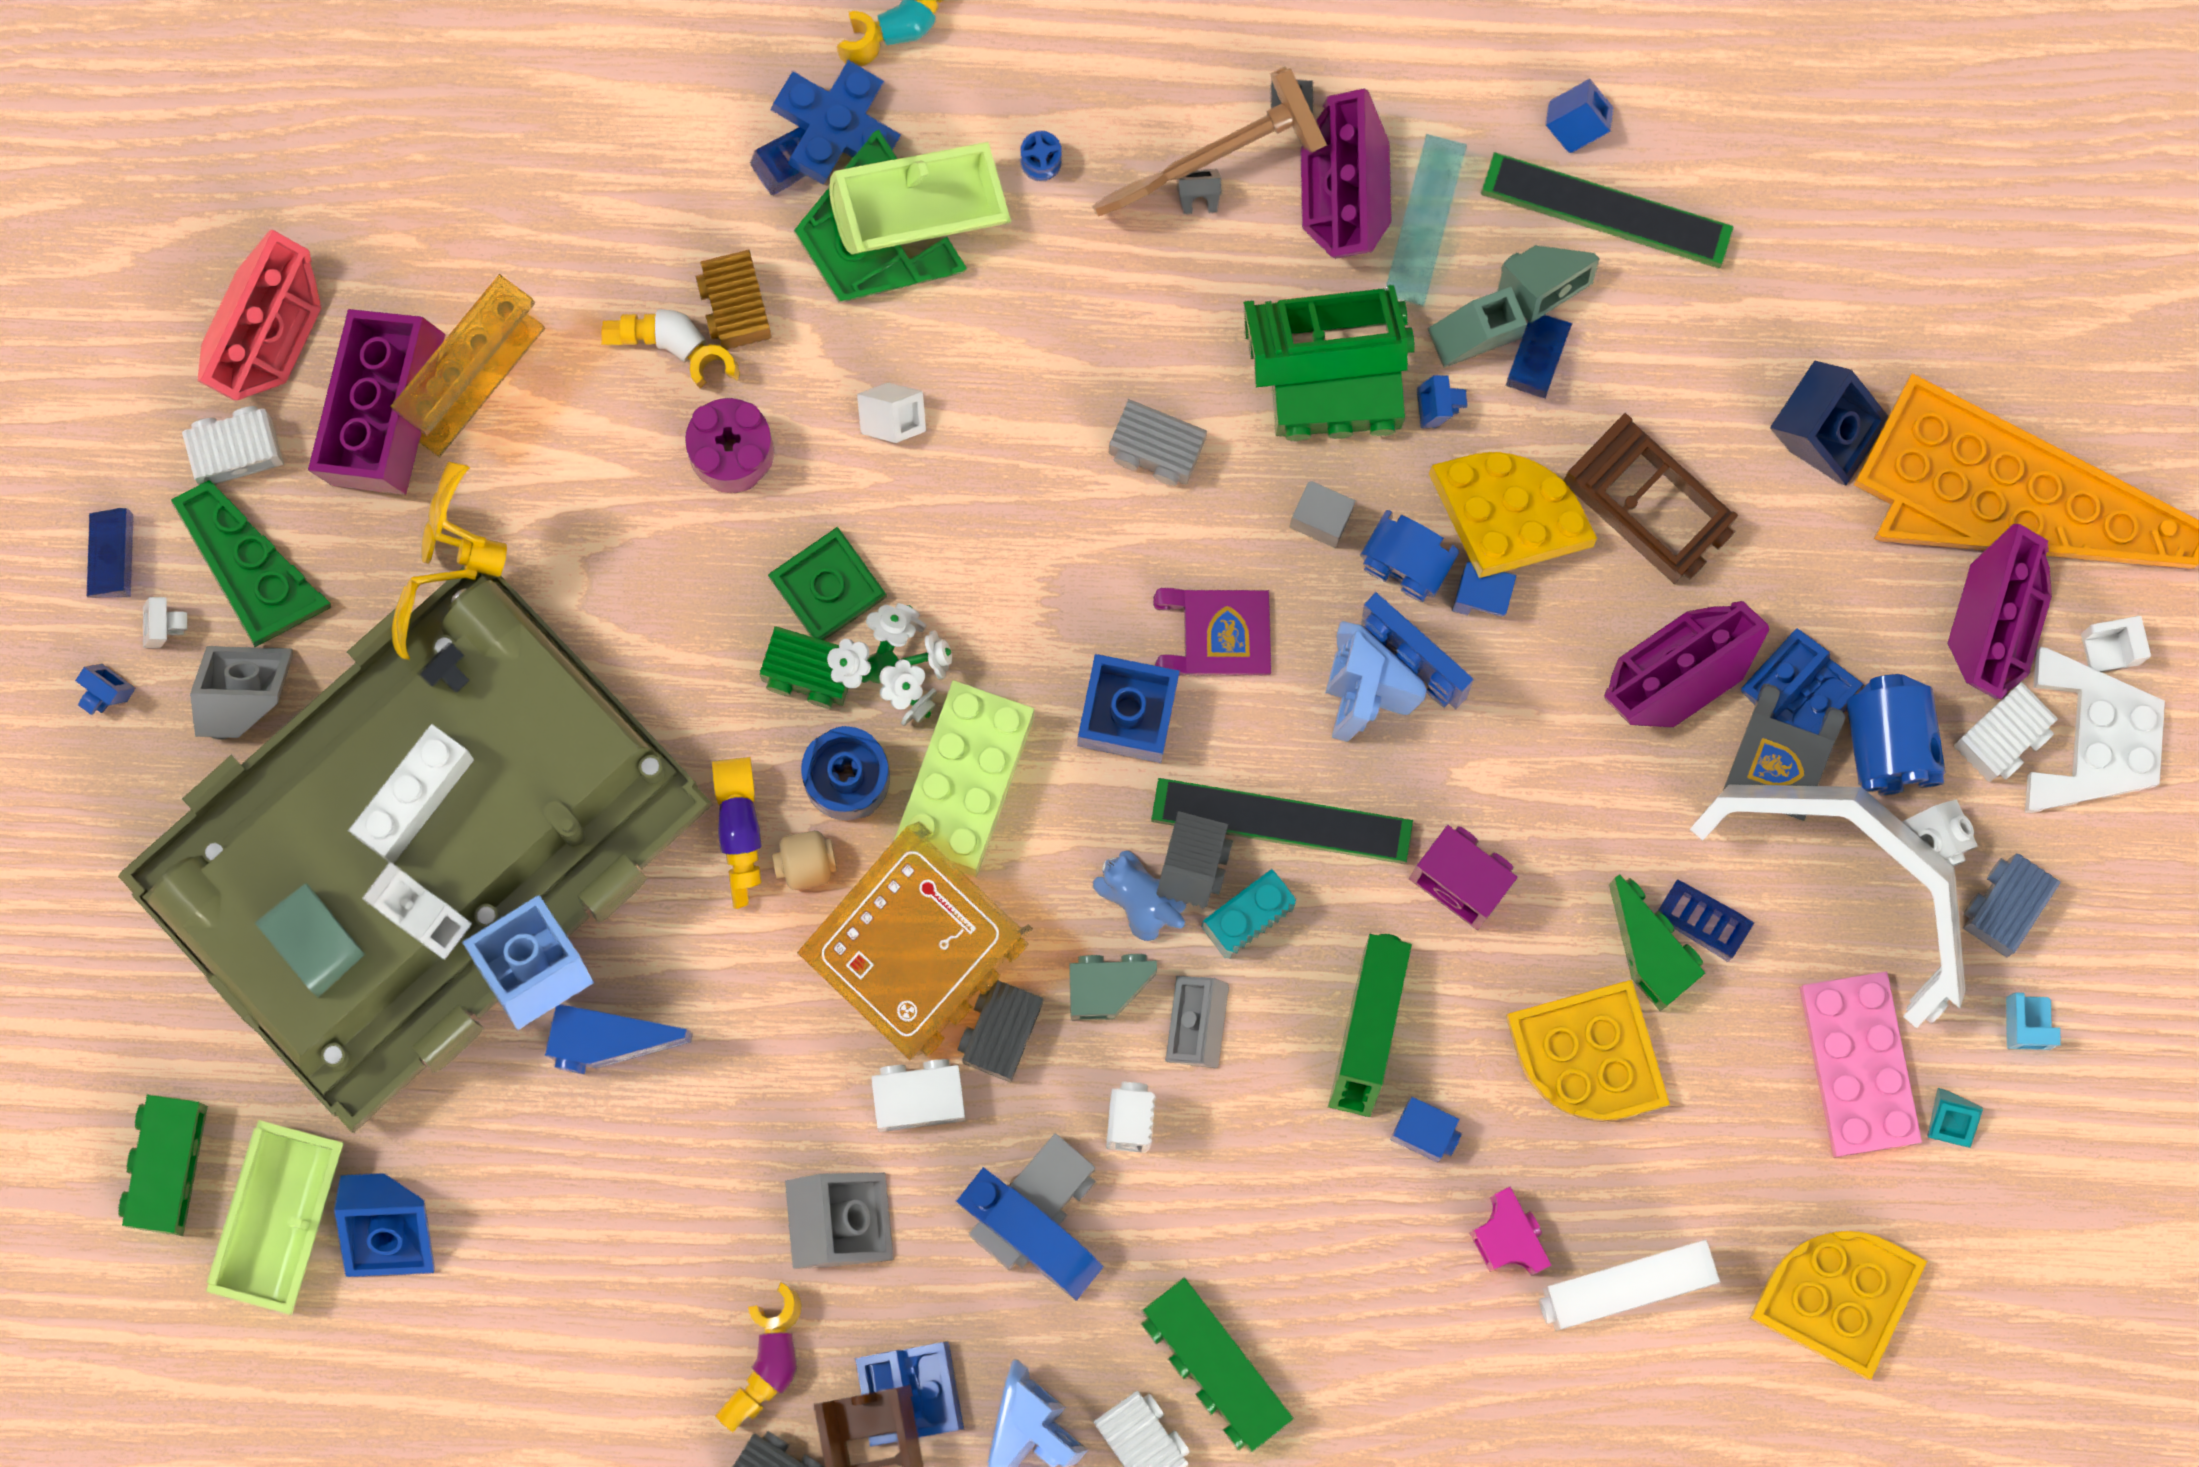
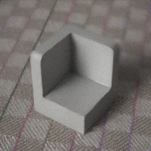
(1322, 514)

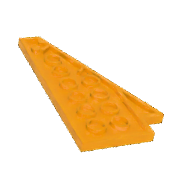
(1969, 476)

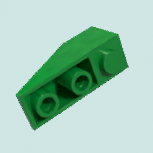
(1653, 954)

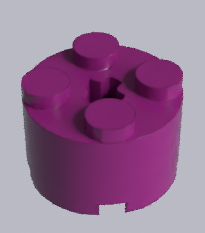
(751, 454)

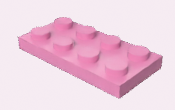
(1860, 1064)

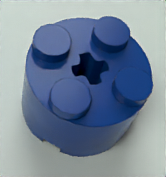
(1408, 555)
(832, 753)

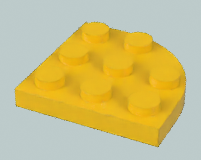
(1510, 511)
(1590, 1054)
(1840, 1297)

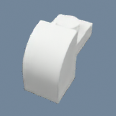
(416, 911)

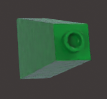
(1370, 1025)

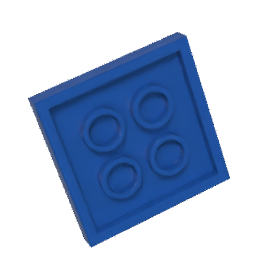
(1444, 677)

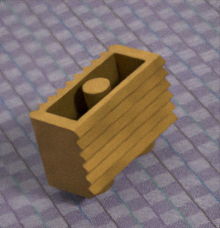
(735, 300)

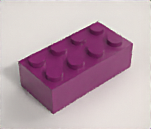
(359, 434)

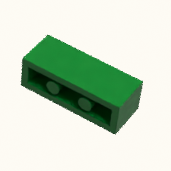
(1339, 407)
(163, 1165)

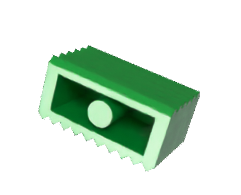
(801, 666)

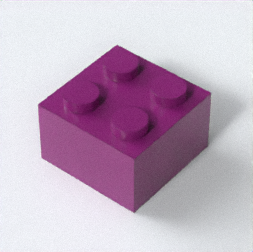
(1463, 875)

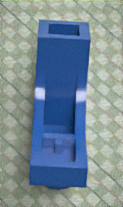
(1030, 1233)

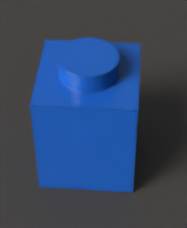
(1426, 1130)

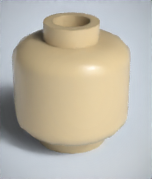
(805, 860)

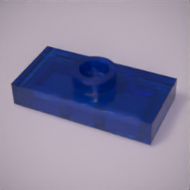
(1539, 355)

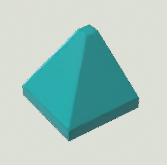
(1954, 1119)

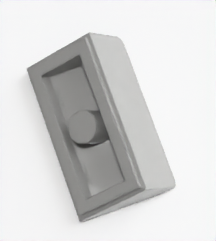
(1197, 1021)

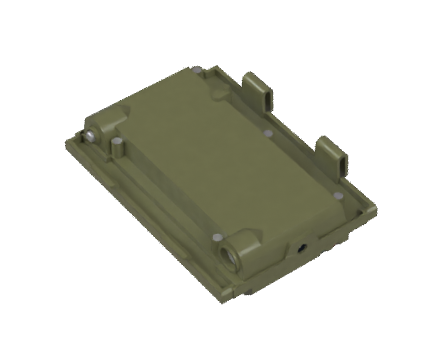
(551, 807)

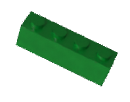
(1217, 1366)

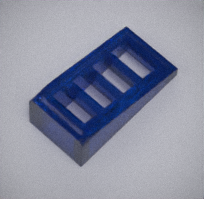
(772, 165)
(1726, 914)

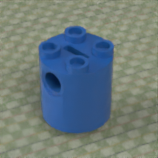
(1895, 735)

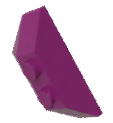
(1348, 179)
(2002, 612)
(1686, 665)

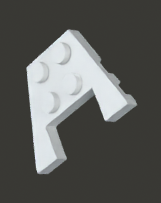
(2114, 736)

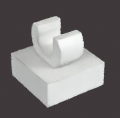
(160, 623)

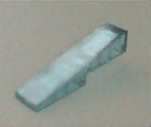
(1425, 218)

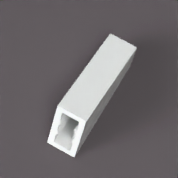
(1629, 1286)

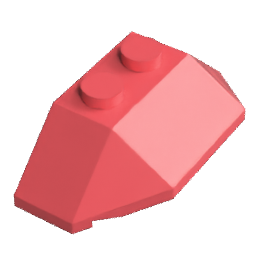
(261, 320)

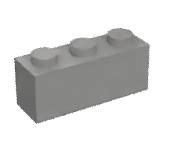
(1049, 1184)

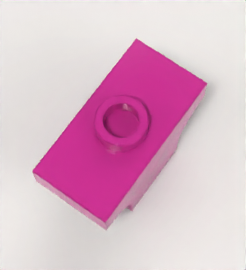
(1510, 1236)

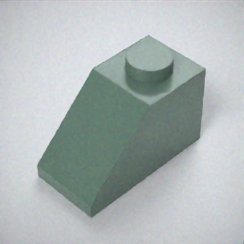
(1547, 277)

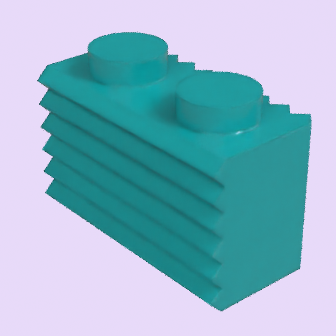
(1249, 914)

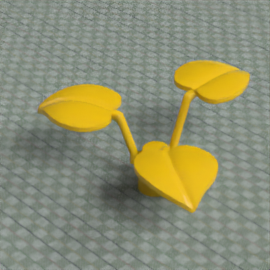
(474, 552)

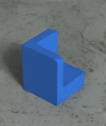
(1579, 116)
(1484, 594)

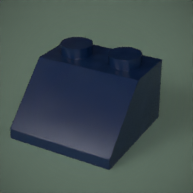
(1830, 421)

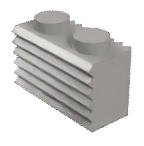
(1156, 443)

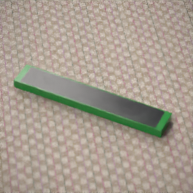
(1607, 210)
(1287, 820)

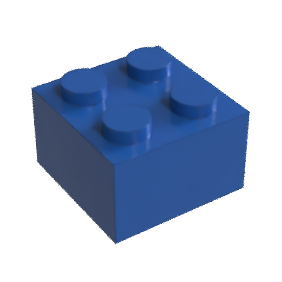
(1128, 708)

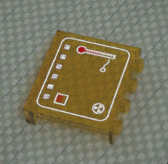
(914, 944)

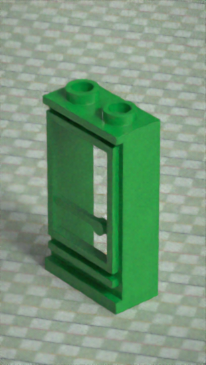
(1283, 362)

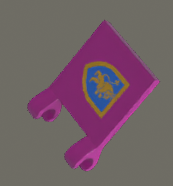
(1223, 631)

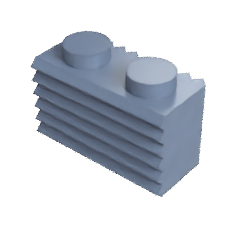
(2010, 904)

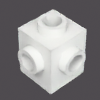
(1945, 830)

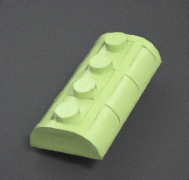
(917, 198)
(274, 1217)

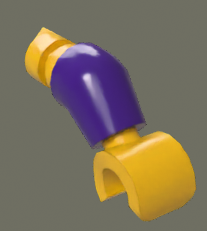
(738, 825)

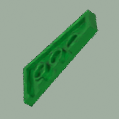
(252, 574)

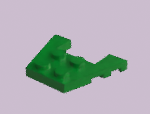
(876, 270)

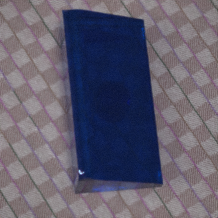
(110, 553)

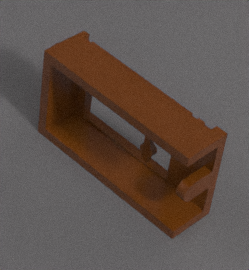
(1609, 460)
(866, 1417)

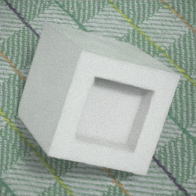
(891, 412)
(2116, 644)

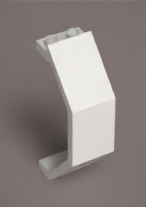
(1895, 839)

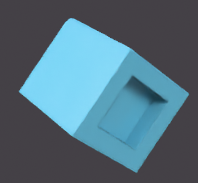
(2030, 1023)

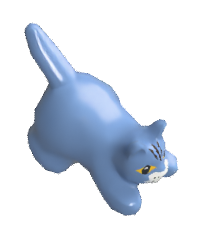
(1135, 890)

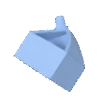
(528, 962)

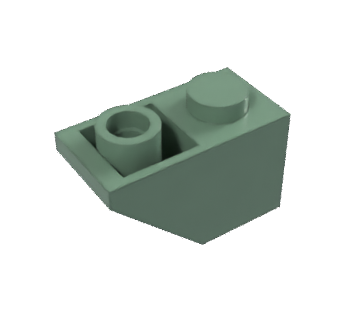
(1478, 327)
(1105, 988)

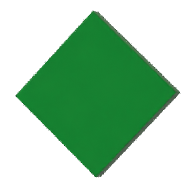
(827, 585)

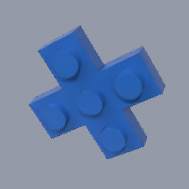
(832, 119)

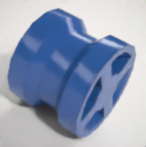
(1041, 146)

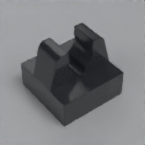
(443, 667)

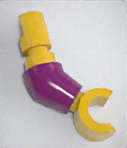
(774, 1362)

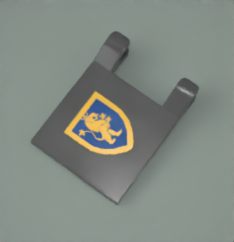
(1781, 752)

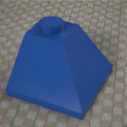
(381, 1227)

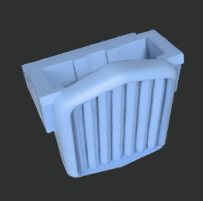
(1368, 679)
(1029, 1419)

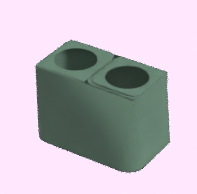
(310, 939)

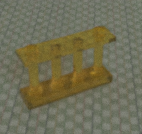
(469, 365)

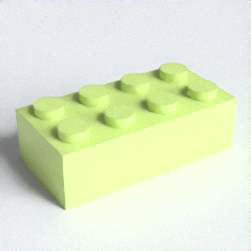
(968, 773)

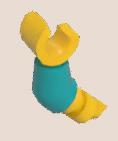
(898, 25)

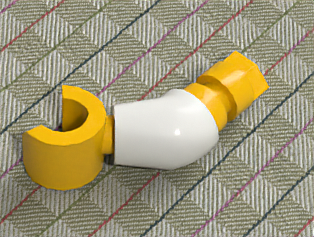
(671, 332)

